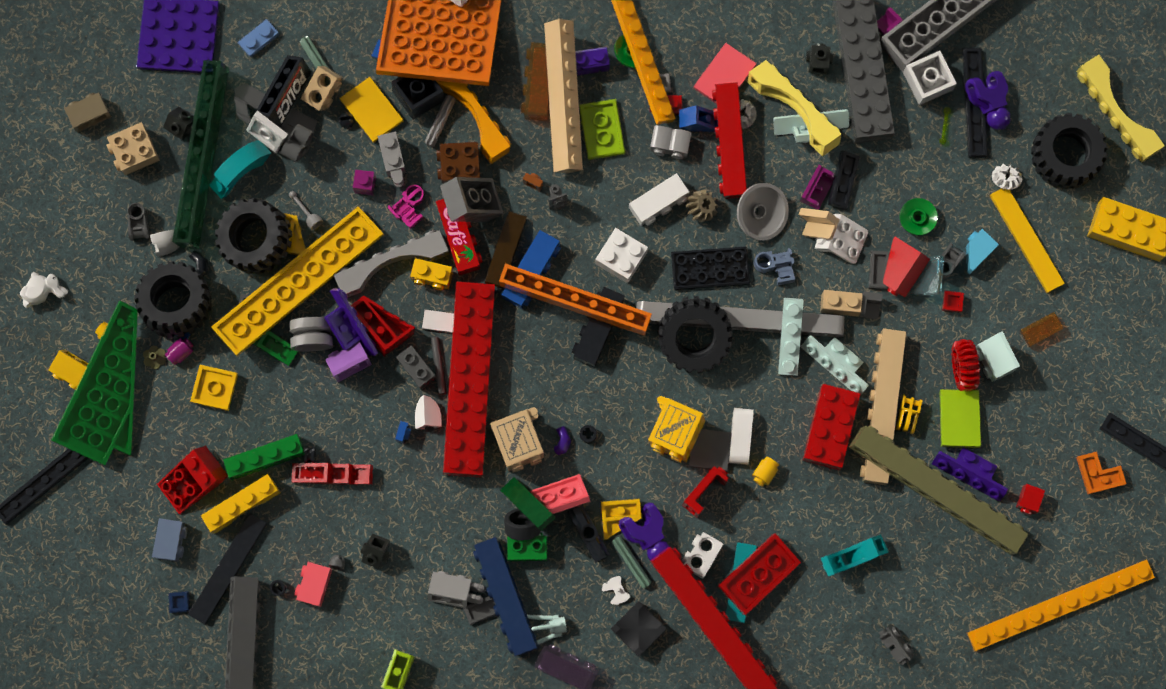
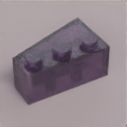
(566, 667)

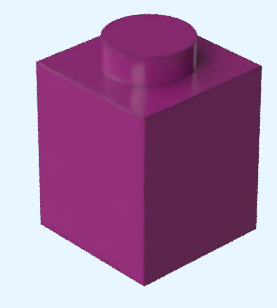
(364, 182)

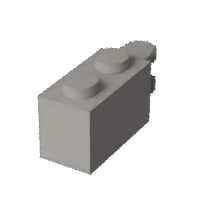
(392, 158)
(454, 590)

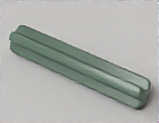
(314, 55)
(631, 562)

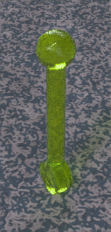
(946, 111)

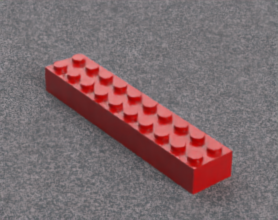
(468, 379)

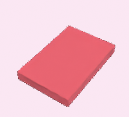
(725, 68)
(562, 494)

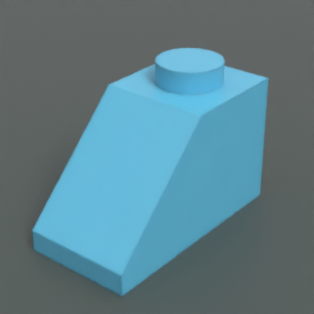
(978, 249)

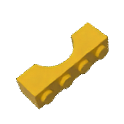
(236, 505)

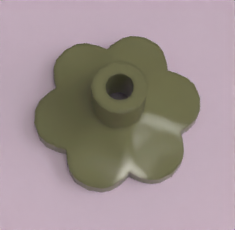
(158, 358)

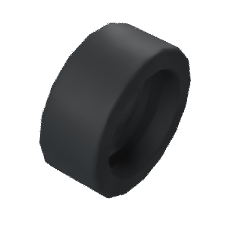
(519, 532)

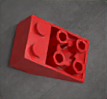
(192, 479)

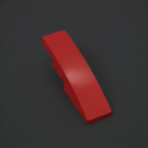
(332, 473)

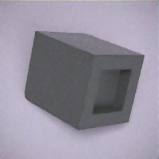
(870, 305)

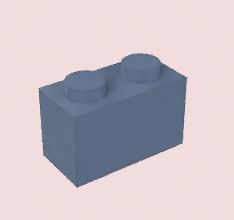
(169, 540)

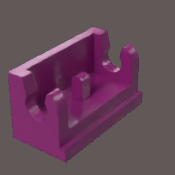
(818, 187)

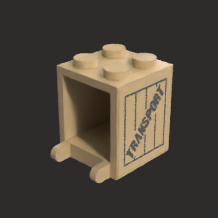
(518, 439)

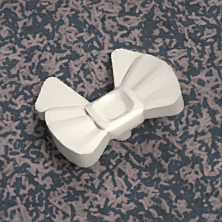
(615, 584)

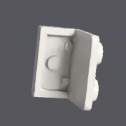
(846, 241)

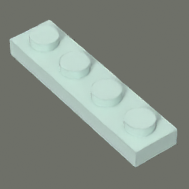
(790, 336)

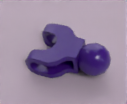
(990, 99)
(649, 535)

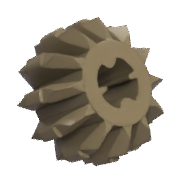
(702, 205)

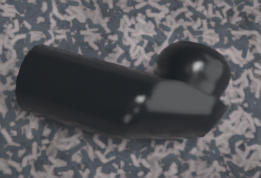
(201, 262)

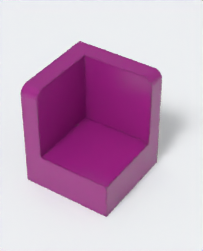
(888, 21)

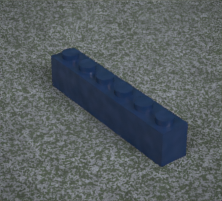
(506, 597)

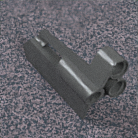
(297, 125)

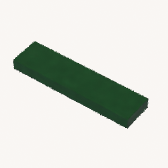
(527, 504)

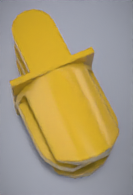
(909, 412)

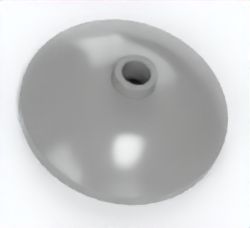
(771, 213)

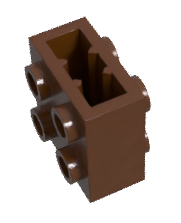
(458, 161)

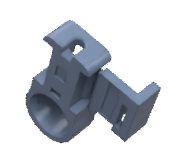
(781, 262)

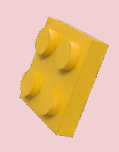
(214, 387)

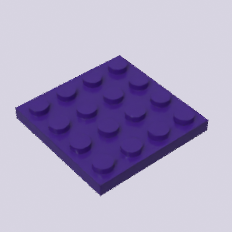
(177, 34)

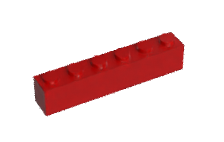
(731, 140)

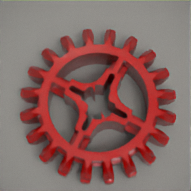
(965, 365)

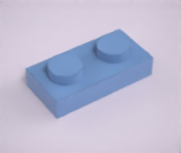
(258, 38)

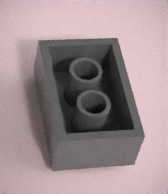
(471, 199)

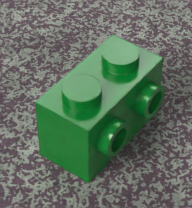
(527, 550)

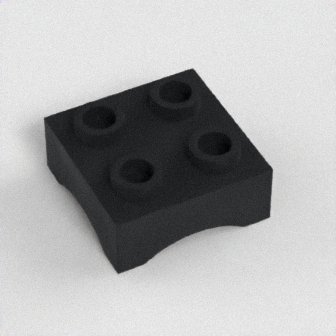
(638, 629)

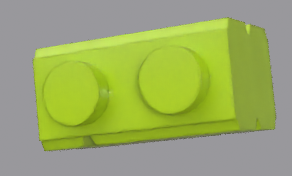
(398, 671)

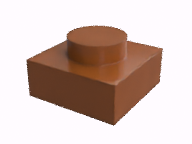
(533, 181)

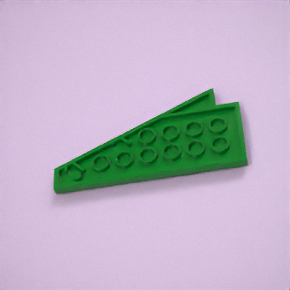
(103, 402)

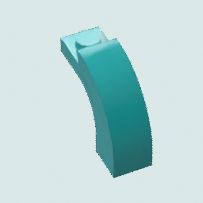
(237, 165)
(854, 555)

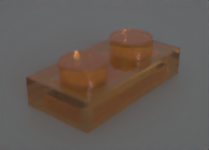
(1041, 329)

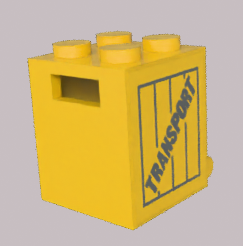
(676, 429)

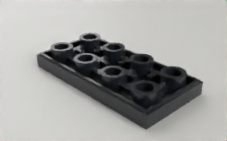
(710, 268)

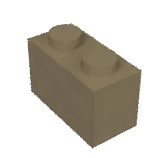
(87, 112)

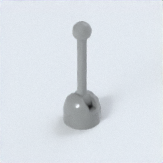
(313, 220)

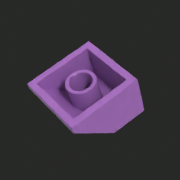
(347, 361)

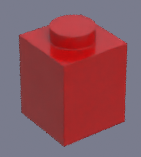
(1030, 499)

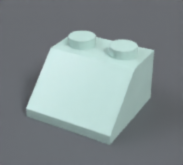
(997, 357)

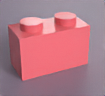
(313, 584)

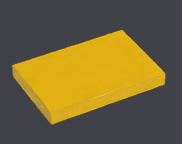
(371, 109)

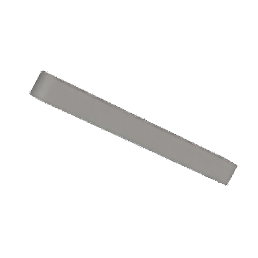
(757, 320)

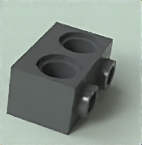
(416, 367)

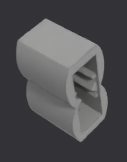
(670, 141)

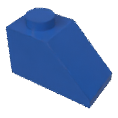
(697, 119)

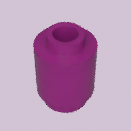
(179, 350)

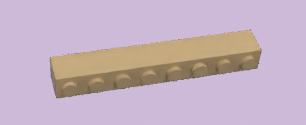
(563, 96)
(885, 395)

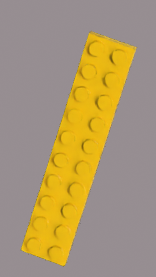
(297, 281)

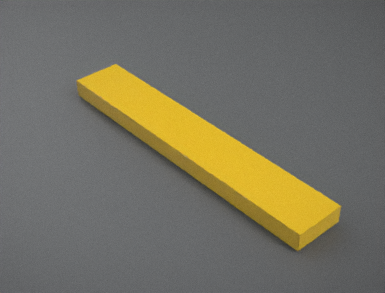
(1027, 239)

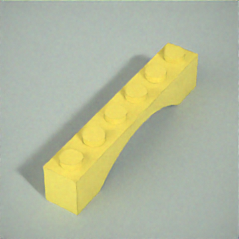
(771, 83)
(1141, 139)

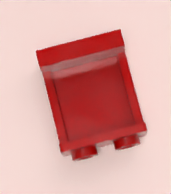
(690, 502)

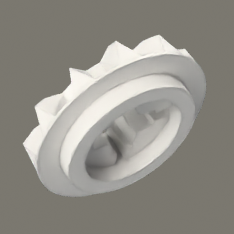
(750, 113)
(1012, 182)

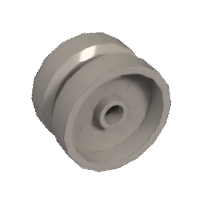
(310, 334)

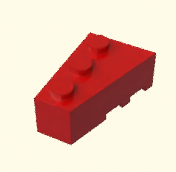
(382, 327)

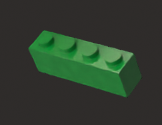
(264, 457)

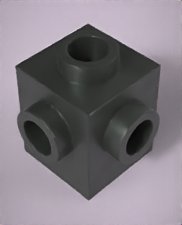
(819, 58)
(179, 123)
(375, 551)

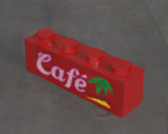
(460, 242)

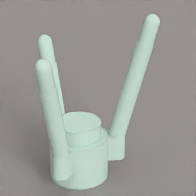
(557, 626)

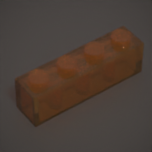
(536, 89)

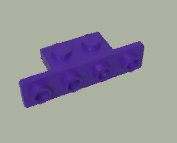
(346, 325)
(973, 471)

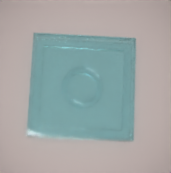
(930, 279)

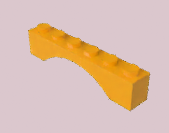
(492, 142)

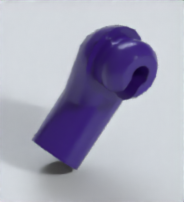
(564, 442)

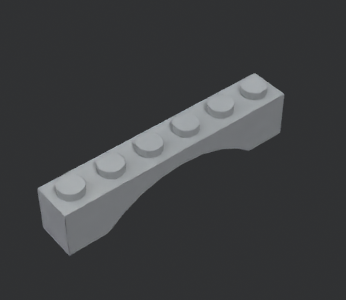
(427, 248)

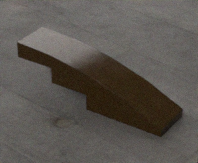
(506, 247)

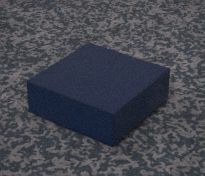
(179, 602)

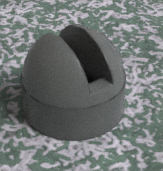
(337, 562)

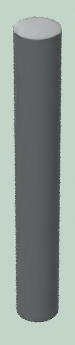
(438, 365)

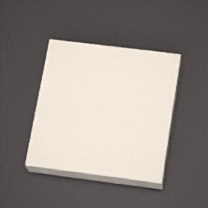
(266, 132)

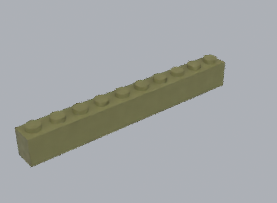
(939, 490)

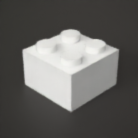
(929, 77)
(621, 255)

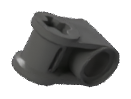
(138, 226)
(952, 258)

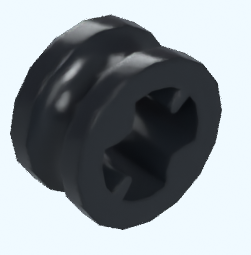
(592, 430)
(310, 454)

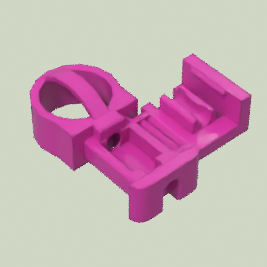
(405, 210)

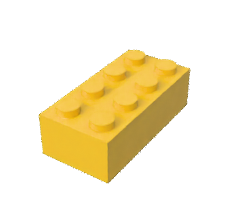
(1129, 229)

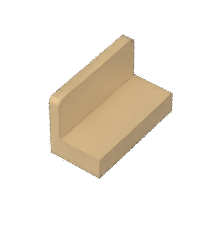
(819, 223)

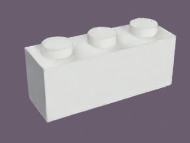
(659, 200)

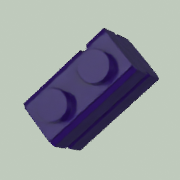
(592, 61)

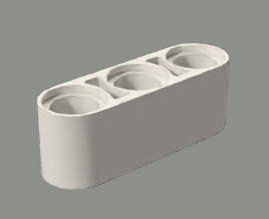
(741, 436)

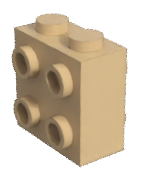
(132, 149)

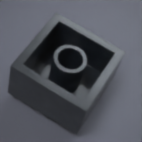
(417, 94)

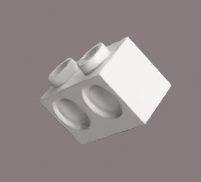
(706, 557)

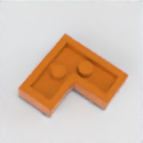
(1097, 479)

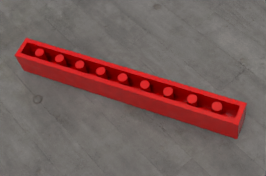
(711, 621)

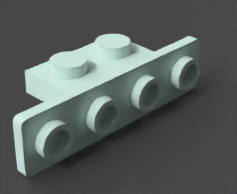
(795, 125)
(838, 361)

